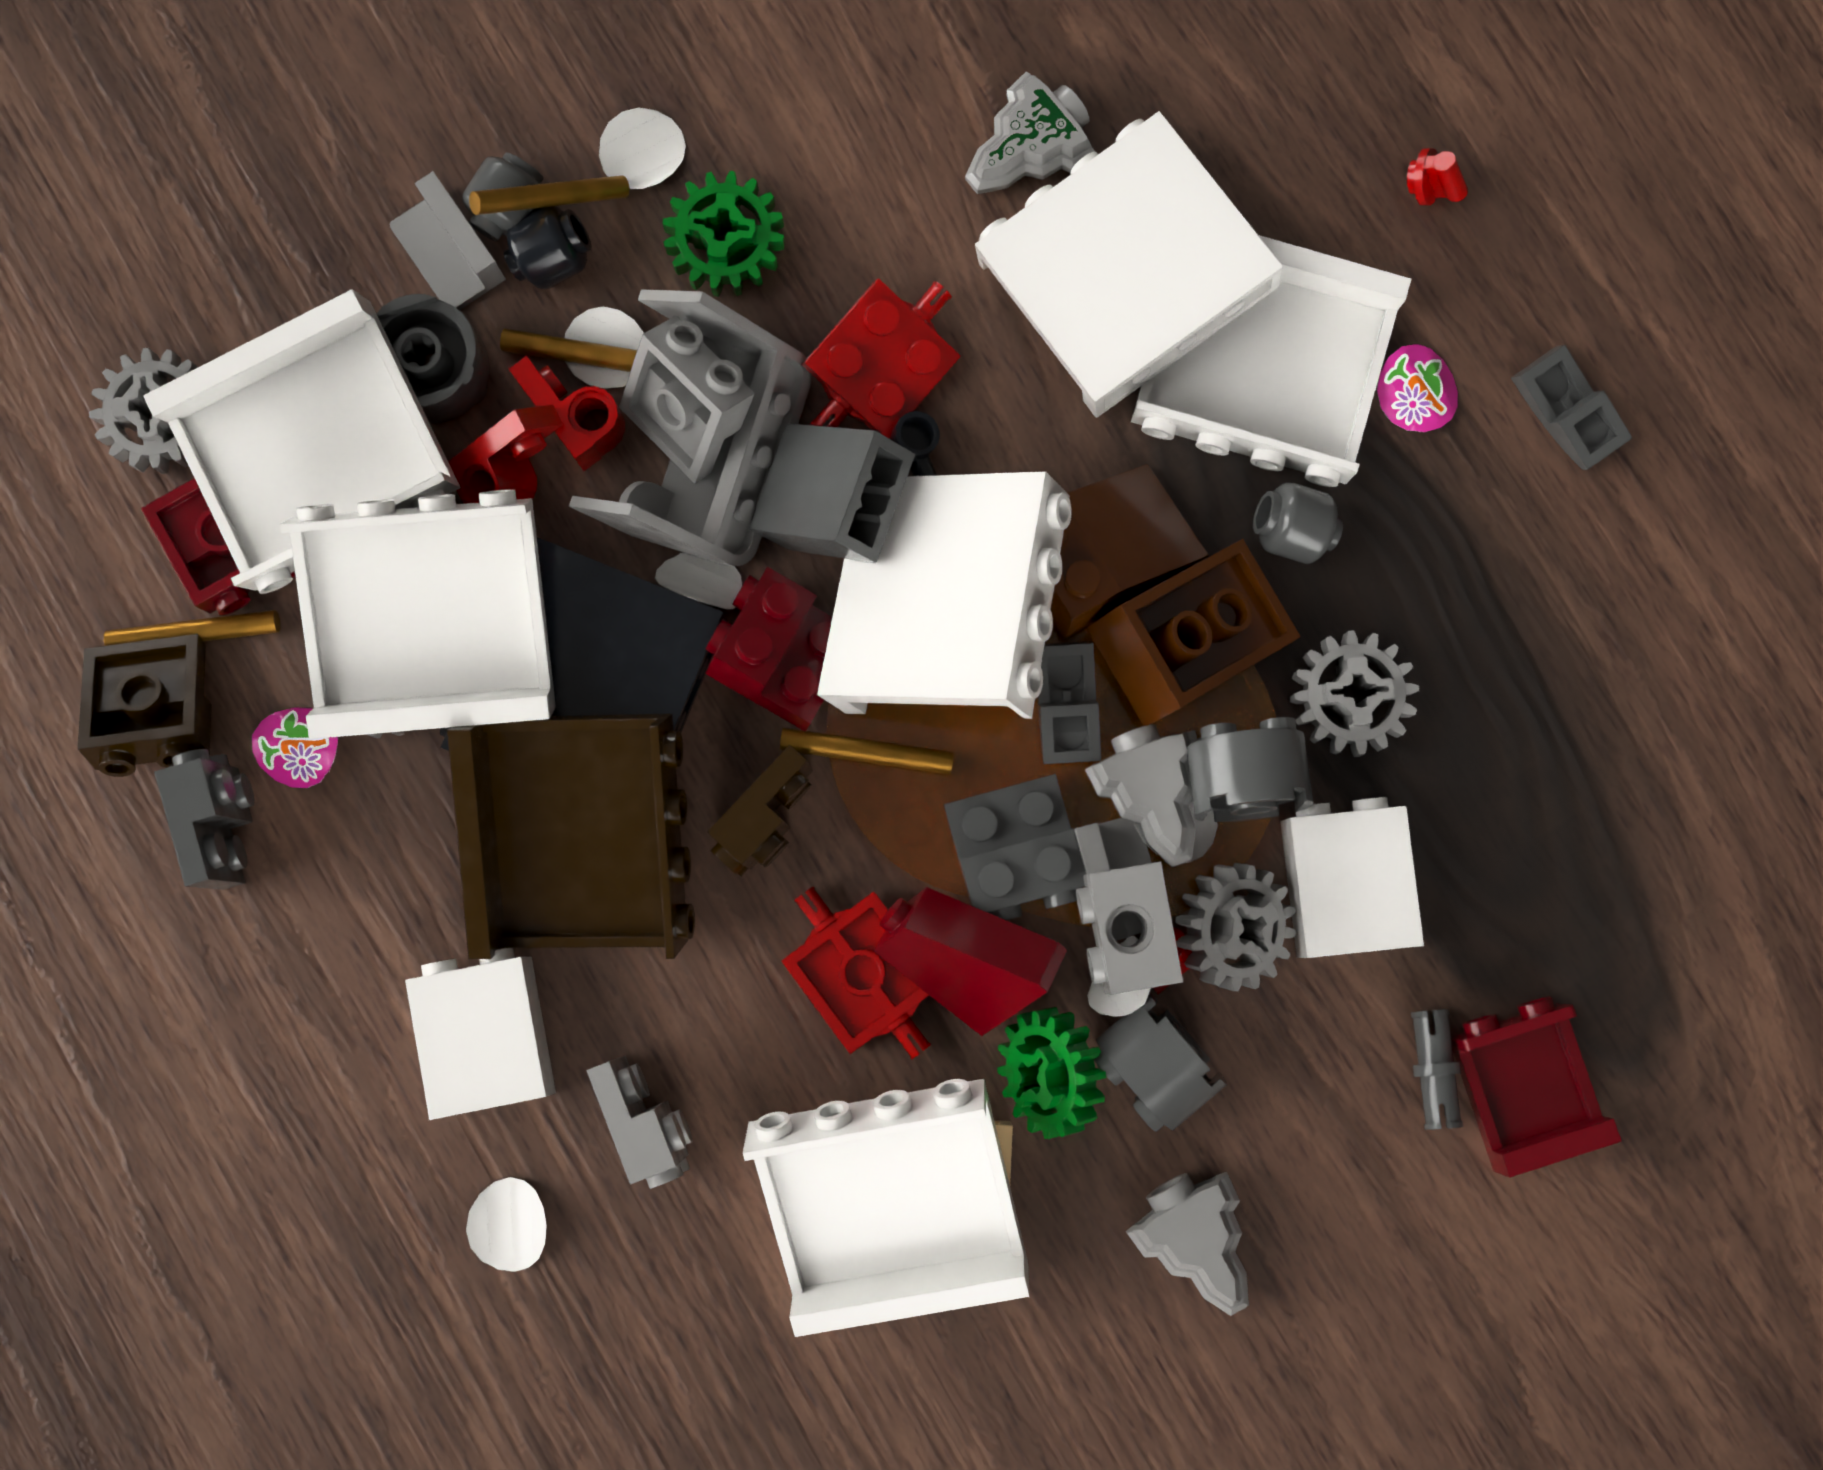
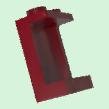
(1531, 1088)

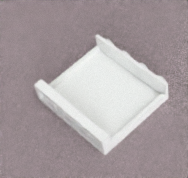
(1129, 261)
(1288, 373)
(301, 423)
(954, 598)
(422, 614)
(890, 1206)

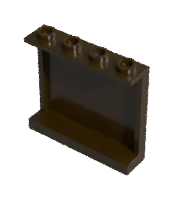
(571, 833)

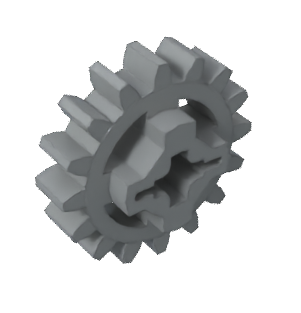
(127, 408)
(1354, 718)
(1236, 926)

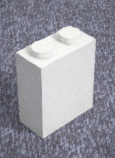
(1351, 879)
(479, 1034)

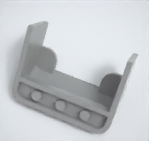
(716, 512)

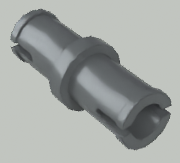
(1436, 1069)

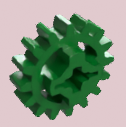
(703, 226)
(1051, 1072)

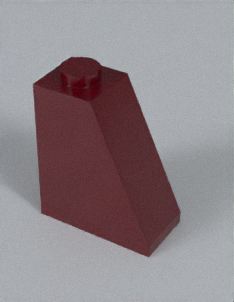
(968, 957)

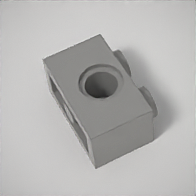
(1154, 957)

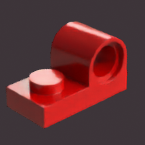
(584, 445)
(501, 454)

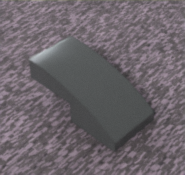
(1569, 409)
(1069, 704)

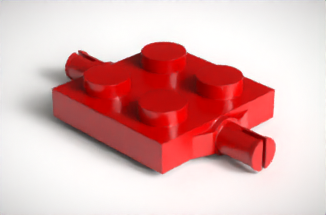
(881, 358)
(849, 981)

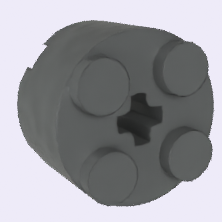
(460, 363)
(1249, 771)
(1159, 1066)

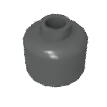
(496, 174)
(1297, 522)

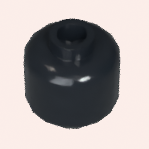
(547, 247)

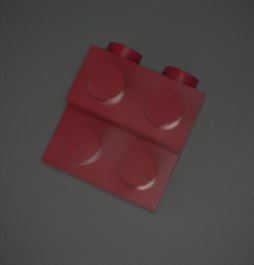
(197, 549)
(773, 648)

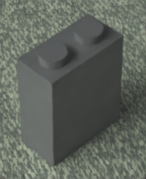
(832, 491)

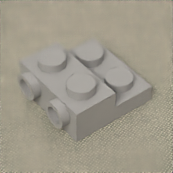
(685, 396)
(649, 1139)

